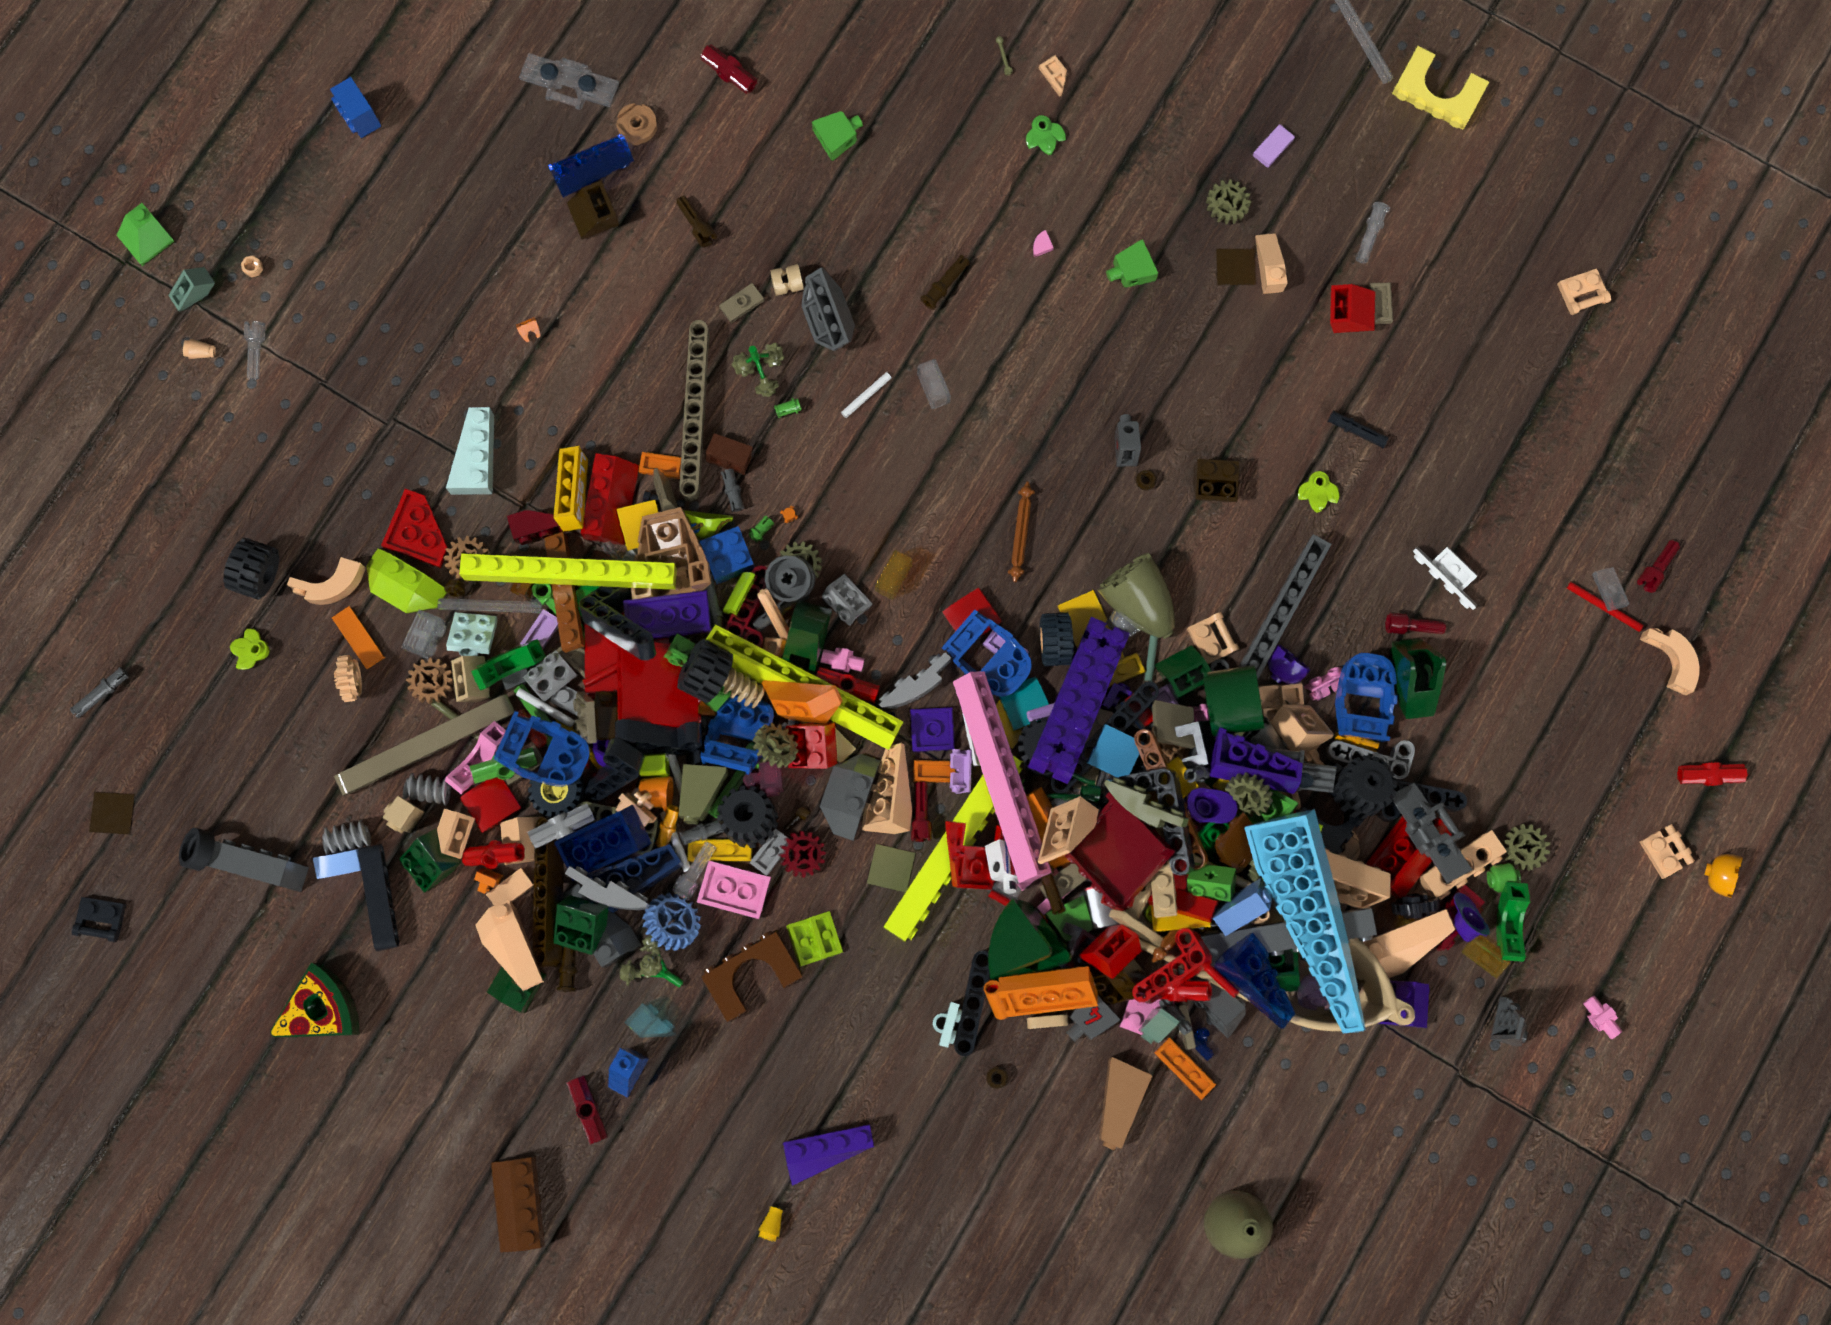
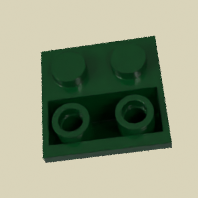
(1183, 672)
(427, 862)
(580, 924)

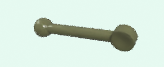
(1008, 70)

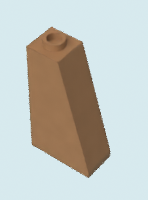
(1122, 1099)

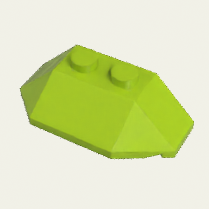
(402, 584)

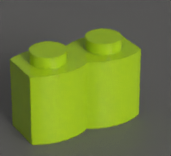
(655, 765)

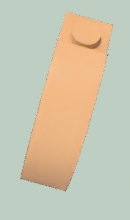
(334, 589)
(1682, 656)

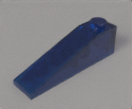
(1250, 972)

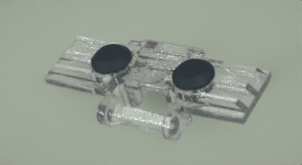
(571, 74)

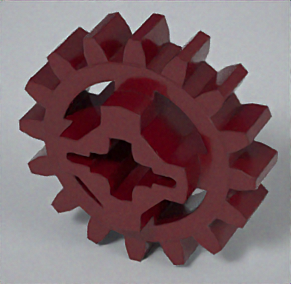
(808, 848)

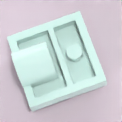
(471, 634)
(952, 1016)

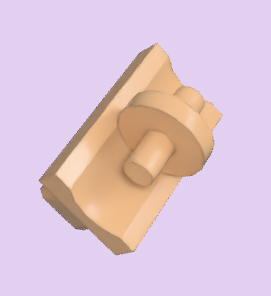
(643, 800)

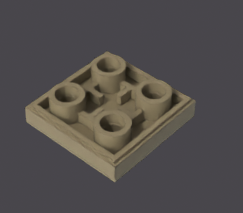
(1168, 716)
(586, 717)

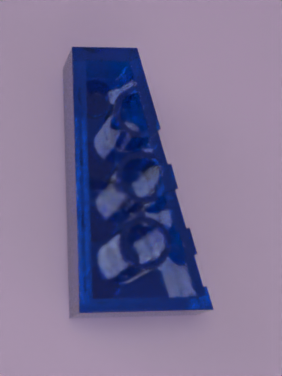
(590, 165)

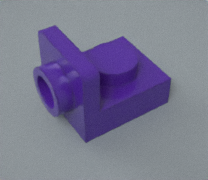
(1112, 698)

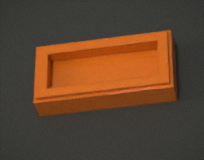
(668, 465)
(932, 771)

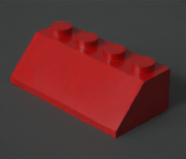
(610, 488)
(1402, 858)

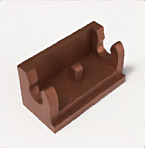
(729, 454)

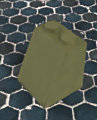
(699, 791)

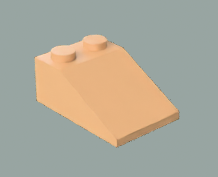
(1067, 828)

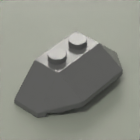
(827, 311)
(848, 794)

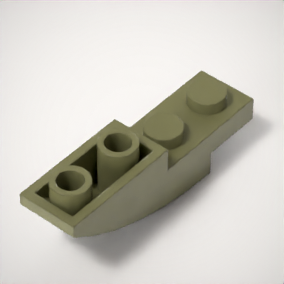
(1137, 802)

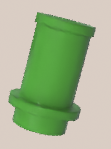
(787, 408)
(760, 529)

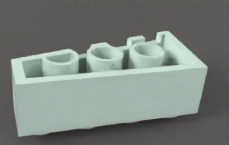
(474, 455)

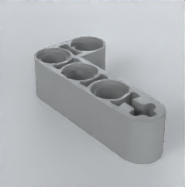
(1394, 759)

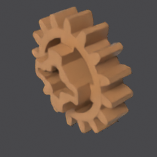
(454, 561)
(423, 686)

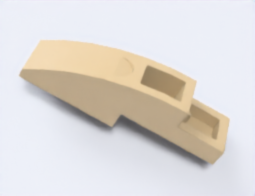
(1164, 889)

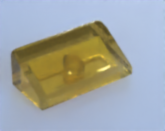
(1486, 956)

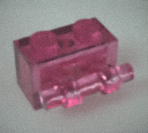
(769, 778)

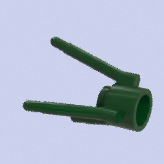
(1089, 792)

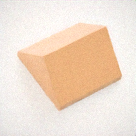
(516, 831)

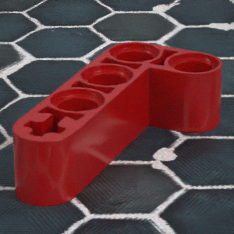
(1170, 970)

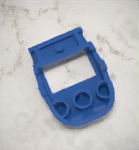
(1005, 669)
(1370, 677)
(738, 722)
(563, 760)

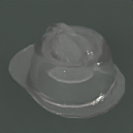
(1122, 622)

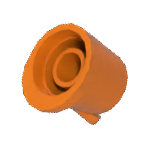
(661, 790)

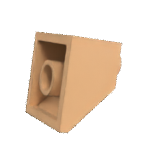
(1300, 727)

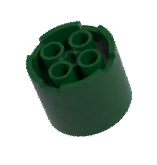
(1233, 700)

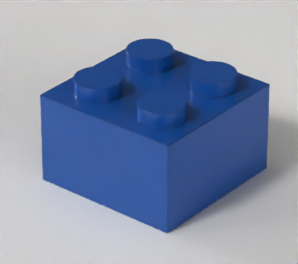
(354, 108)
(727, 555)

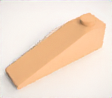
(891, 800)
(507, 942)
(1409, 943)

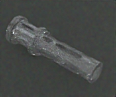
(1374, 224)

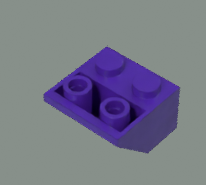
(1417, 997)

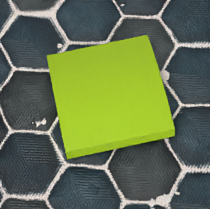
(739, 593)
(814, 939)

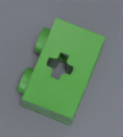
(1212, 882)

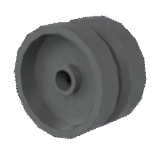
(802, 581)

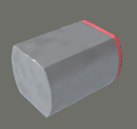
(1098, 912)

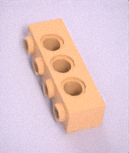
(1492, 850)

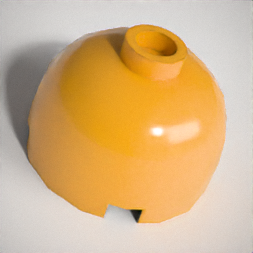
(1723, 873)

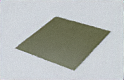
(891, 868)

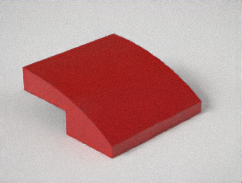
(975, 600)
(490, 803)

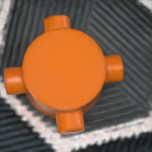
(789, 514)

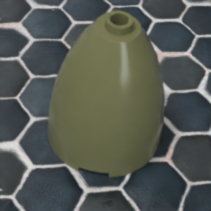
(1141, 595)
(1238, 1224)

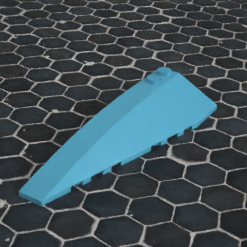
(1299, 878)

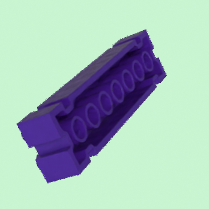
(1079, 700)

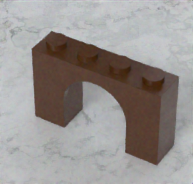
(721, 979)

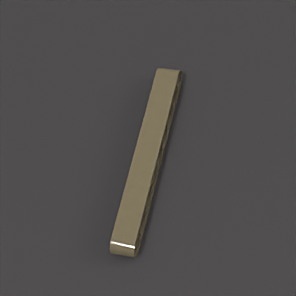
(694, 400)
(424, 745)

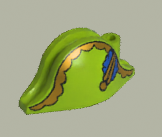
(706, 524)

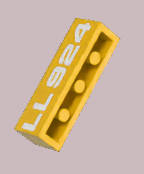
(571, 488)

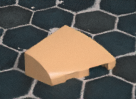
(1276, 695)

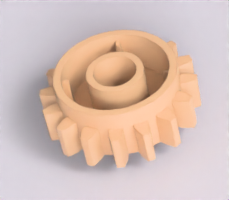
(348, 678)

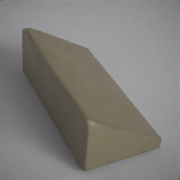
(664, 491)

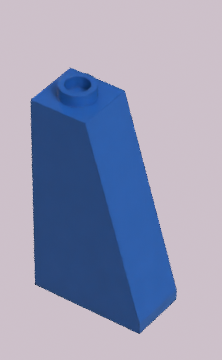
(626, 1070)

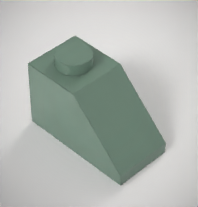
(191, 287)

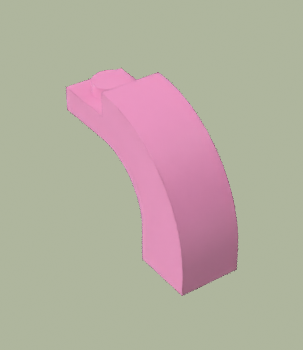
(484, 750)

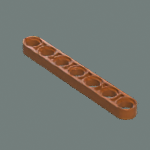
(1154, 747)

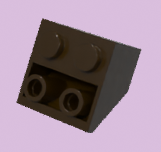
(592, 210)
(1216, 480)
(1121, 986)

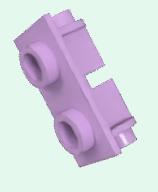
(961, 780)

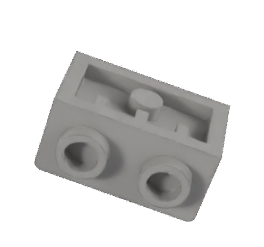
(846, 599)

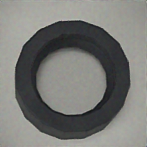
(196, 849)

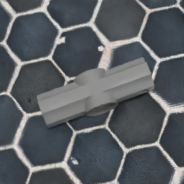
(561, 825)

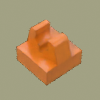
(526, 326)
(487, 879)

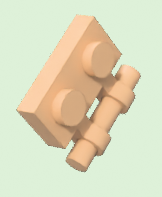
(1661, 854)

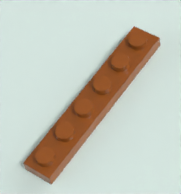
(565, 598)

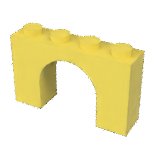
(1454, 110)

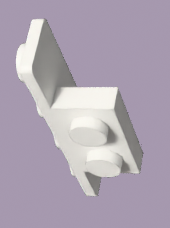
(1451, 571)

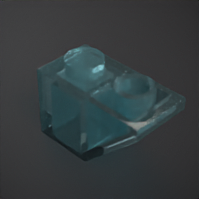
(648, 1024)

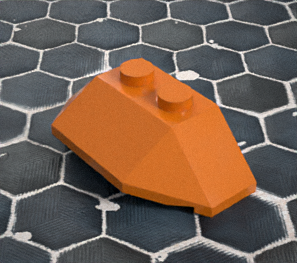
(803, 701)

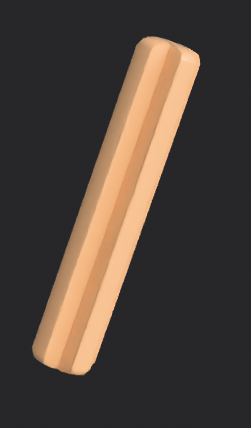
(774, 613)

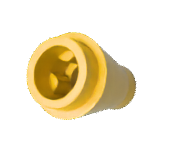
(771, 1225)

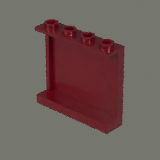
(1120, 854)

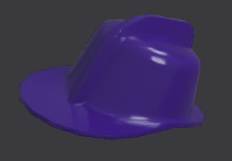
(1211, 806)
(1468, 919)

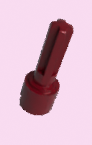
(1654, 575)
(1400, 623)
(921, 826)

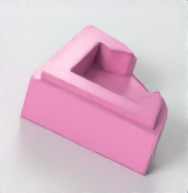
(1042, 244)

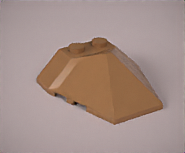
(670, 539)

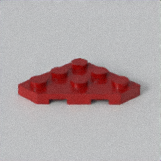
(416, 531)

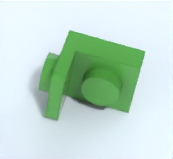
(679, 650)

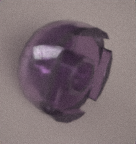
(1309, 994)

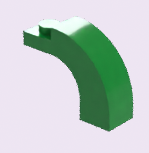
(508, 663)
(1510, 920)

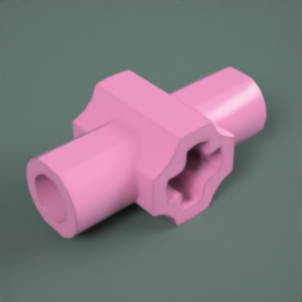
(842, 660)
(1602, 1017)

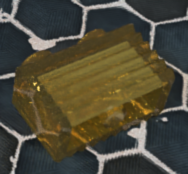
(893, 575)

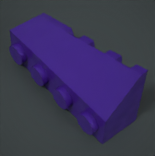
(1235, 756)
(819, 1152)

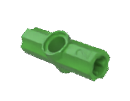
(492, 769)

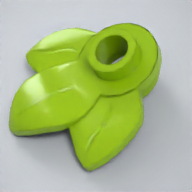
(1318, 495)
(247, 648)

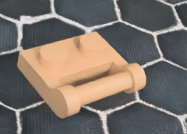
(1582, 285)
(1206, 640)

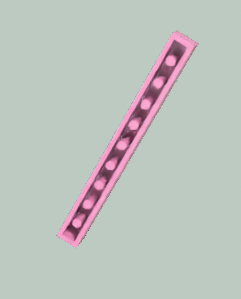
(1001, 776)

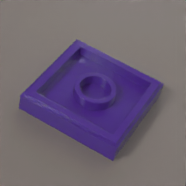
(932, 729)

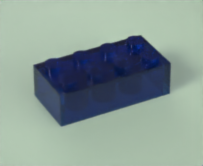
(604, 841)

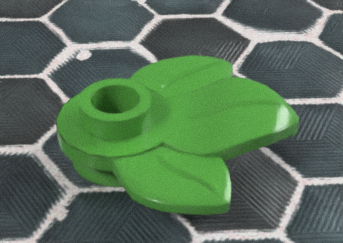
(1046, 137)

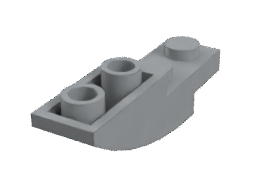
(909, 690)
(614, 895)

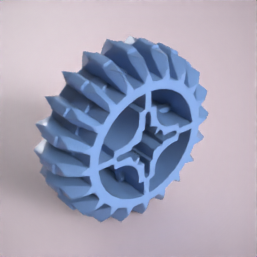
(678, 933)

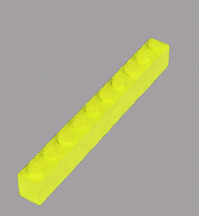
(568, 571)
(763, 665)
(937, 867)

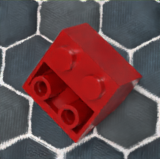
(1352, 308)
(815, 745)
(1113, 950)

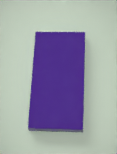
(671, 614)

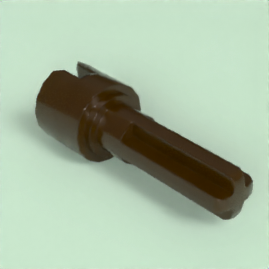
(701, 230)

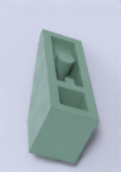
(1157, 1026)

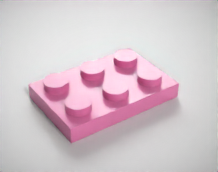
(734, 890)

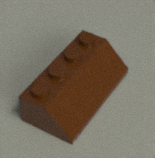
(518, 1204)

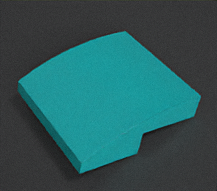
(1025, 698)

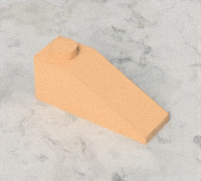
(1271, 264)

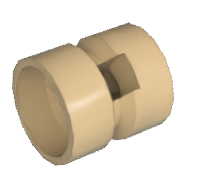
(793, 276)

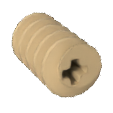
(743, 688)

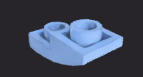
(337, 864)

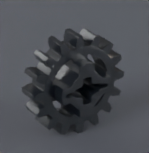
(1415, 905)

